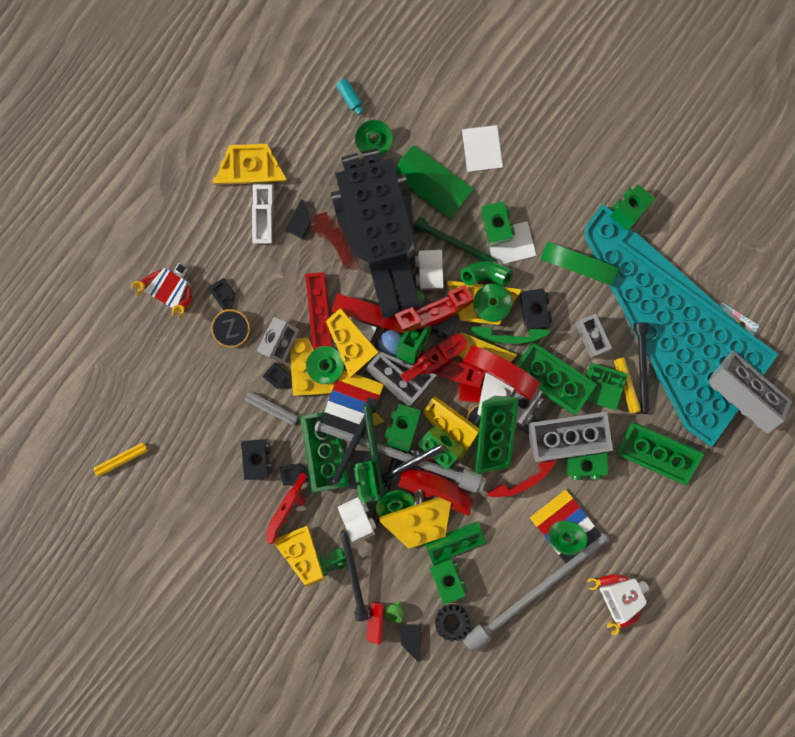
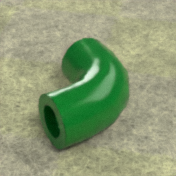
(486, 271)

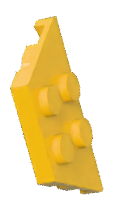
(249, 165)
(469, 314)
(419, 522)

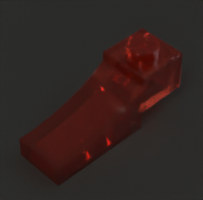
(324, 229)

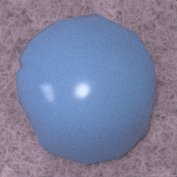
(388, 342)

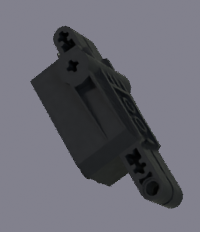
(378, 225)

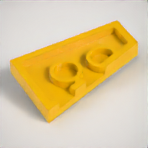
(301, 555)

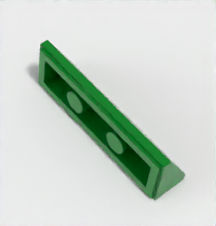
(455, 542)

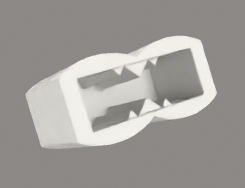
(430, 270)
(356, 520)

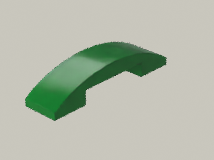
(579, 263)
(485, 334)

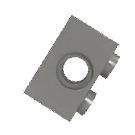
(593, 335)
(278, 340)
(525, 415)

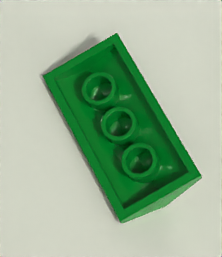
(433, 182)
(556, 378)
(496, 433)
(322, 453)
(659, 453)

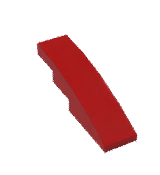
(365, 312)

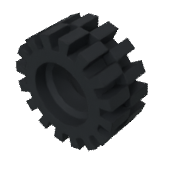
(458, 633)

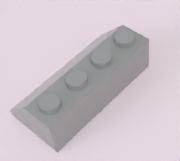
(750, 392)
(570, 436)

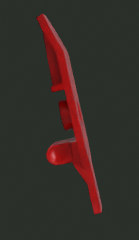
(444, 352)
(285, 508)

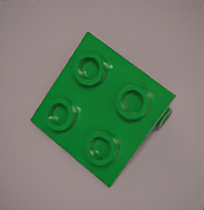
(608, 387)

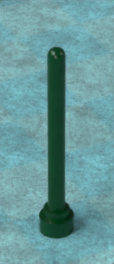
(421, 226)
(381, 487)

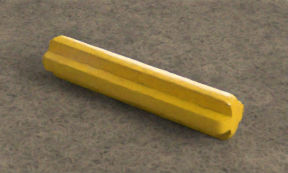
(629, 391)
(120, 459)

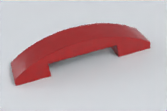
(435, 312)
(502, 370)
(458, 372)
(438, 486)
(502, 491)

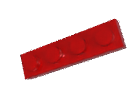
(318, 309)

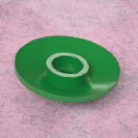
(382, 141)
(490, 312)
(316, 361)
(394, 502)
(570, 532)

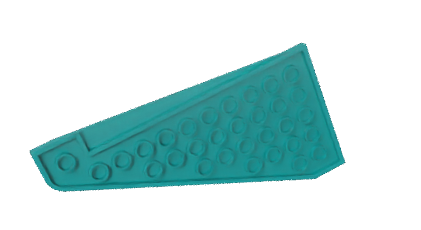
(686, 327)

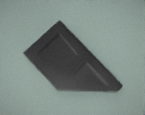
(278, 377)

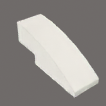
(262, 213)

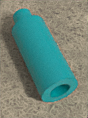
(350, 96)

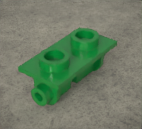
(368, 489)
(337, 561)

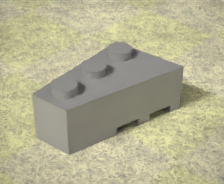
(388, 371)

